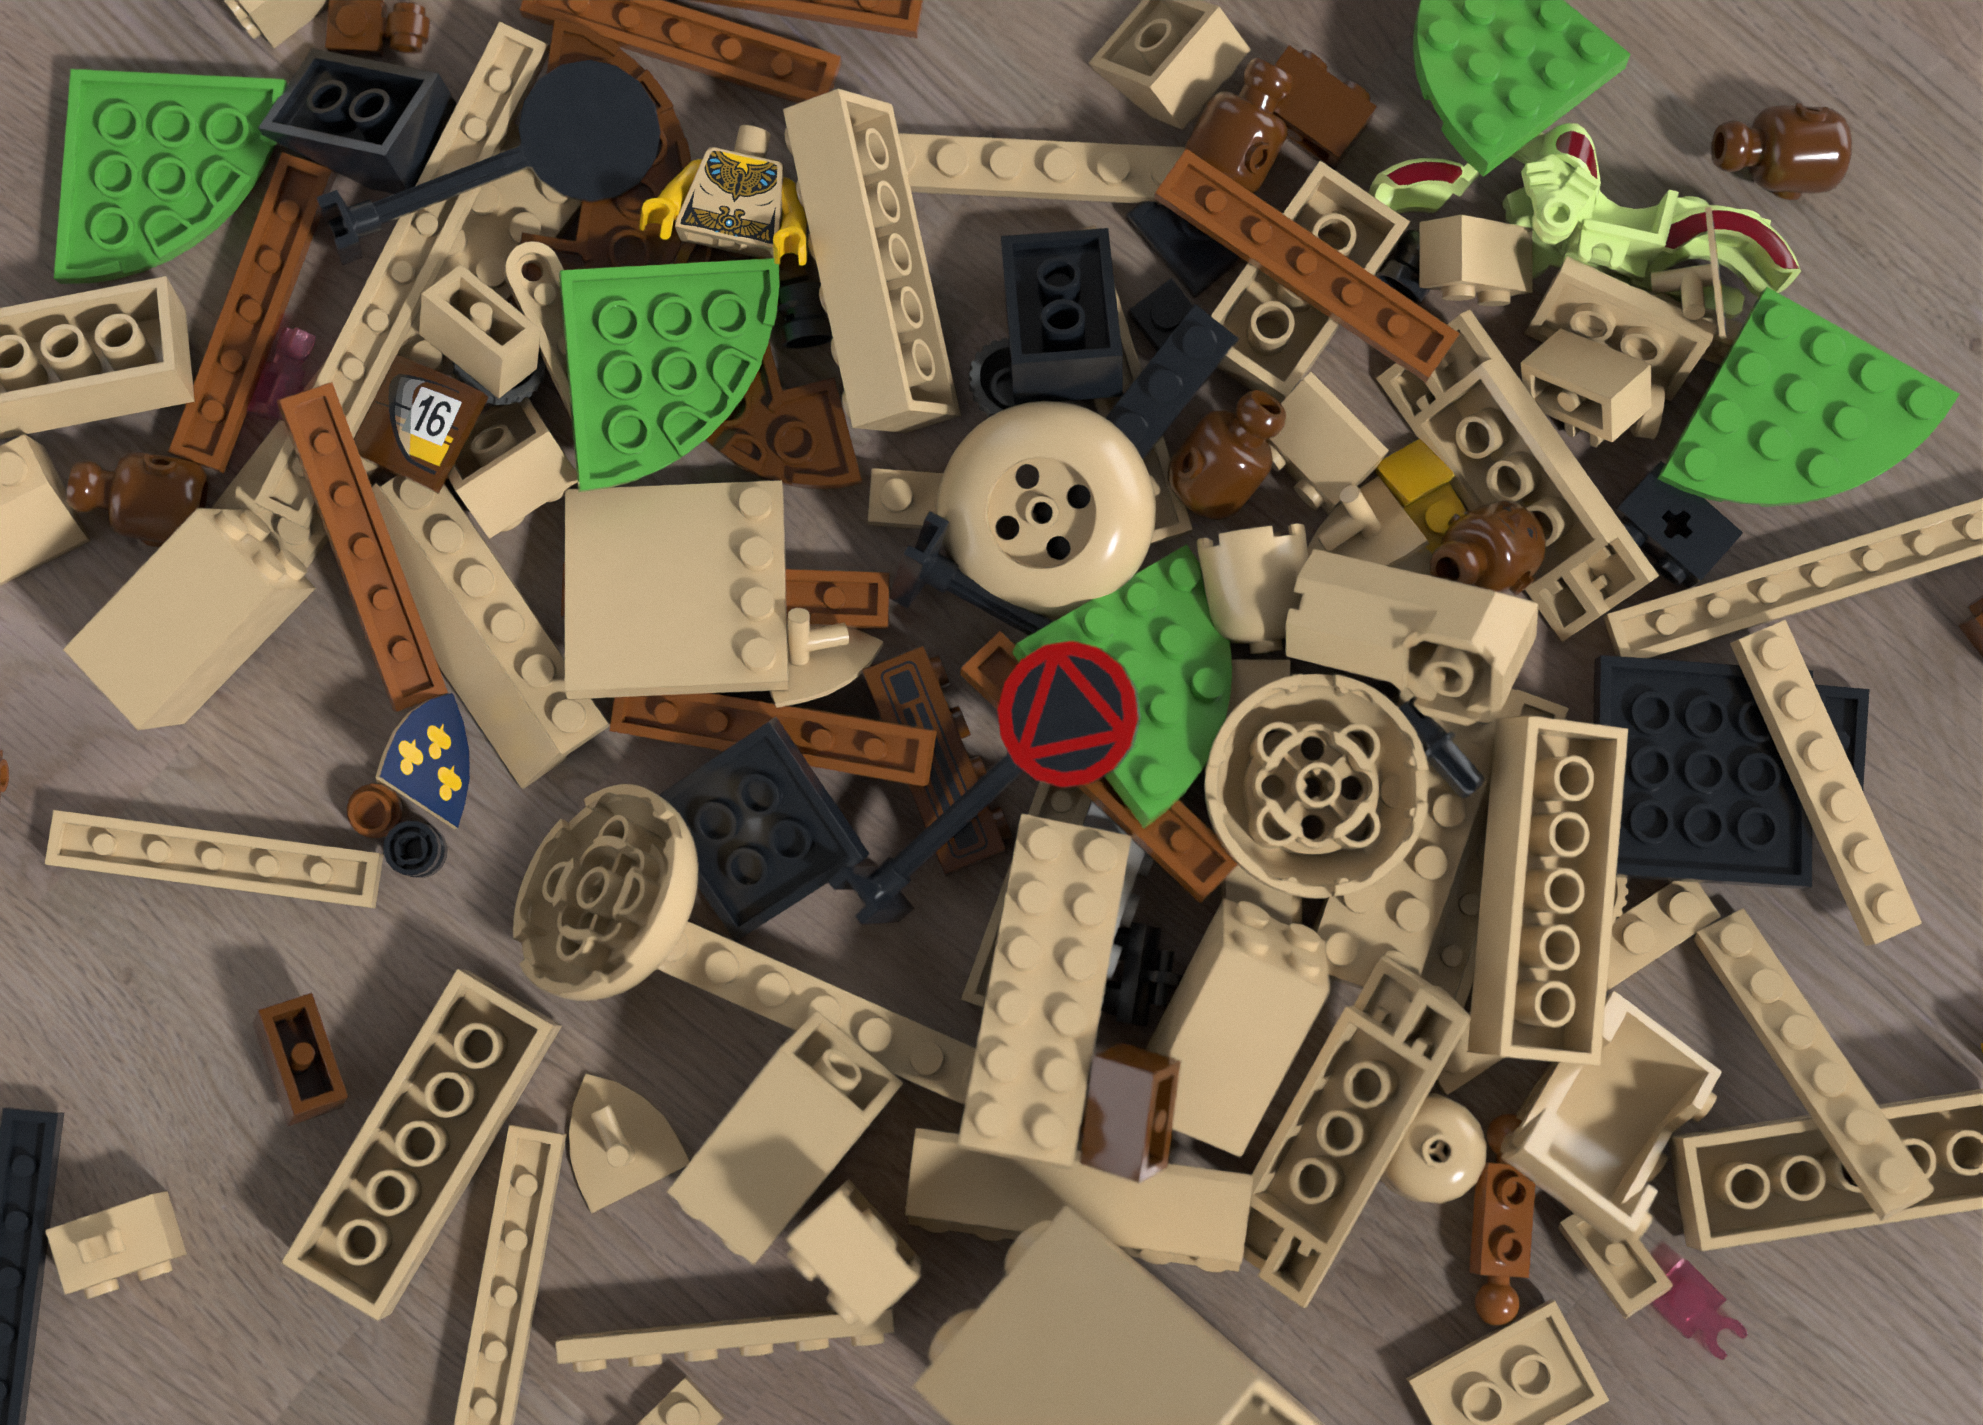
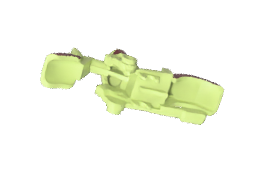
(1577, 221)

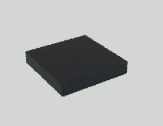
(1183, 248)

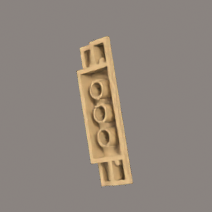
(1507, 449)
(485, 632)
(1347, 1125)
(1170, 1217)

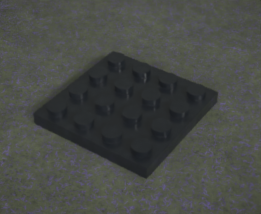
(1700, 777)

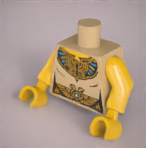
(734, 202)

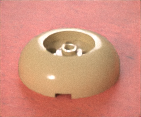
(1067, 449)
(1266, 740)
(606, 895)

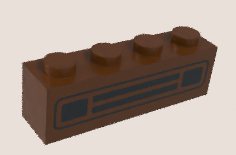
(911, 694)

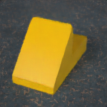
(1422, 488)

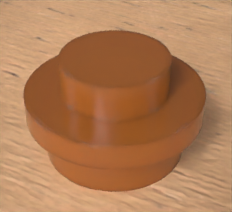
(374, 810)

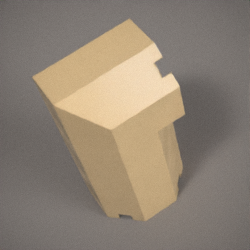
(1434, 635)

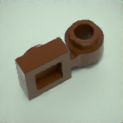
(362, 26)

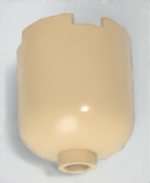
(1253, 583)
(1416, 1175)

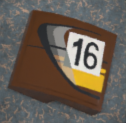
(418, 423)

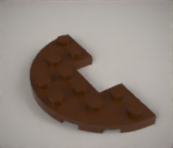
(610, 228)
(790, 432)

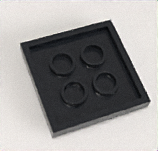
(762, 829)

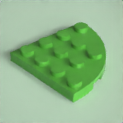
(1507, 70)
(154, 166)
(659, 358)
(1801, 413)
(1178, 664)

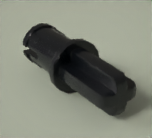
(1443, 753)

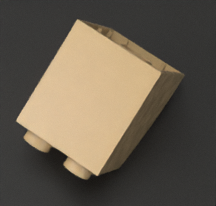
(1093, 1342)

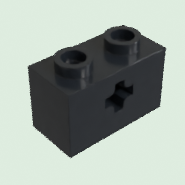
(1698, 540)

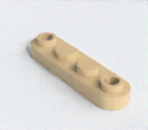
(542, 305)

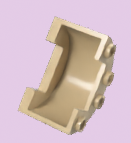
(1602, 1129)

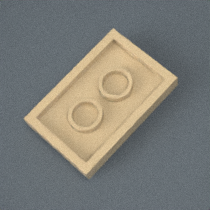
(1623, 320)
(1512, 1376)

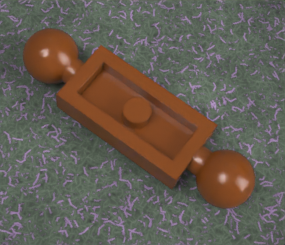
(1501, 1229)

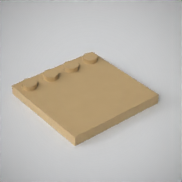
(675, 590)

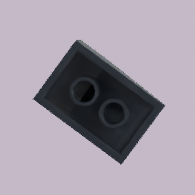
(362, 118)
(1062, 316)

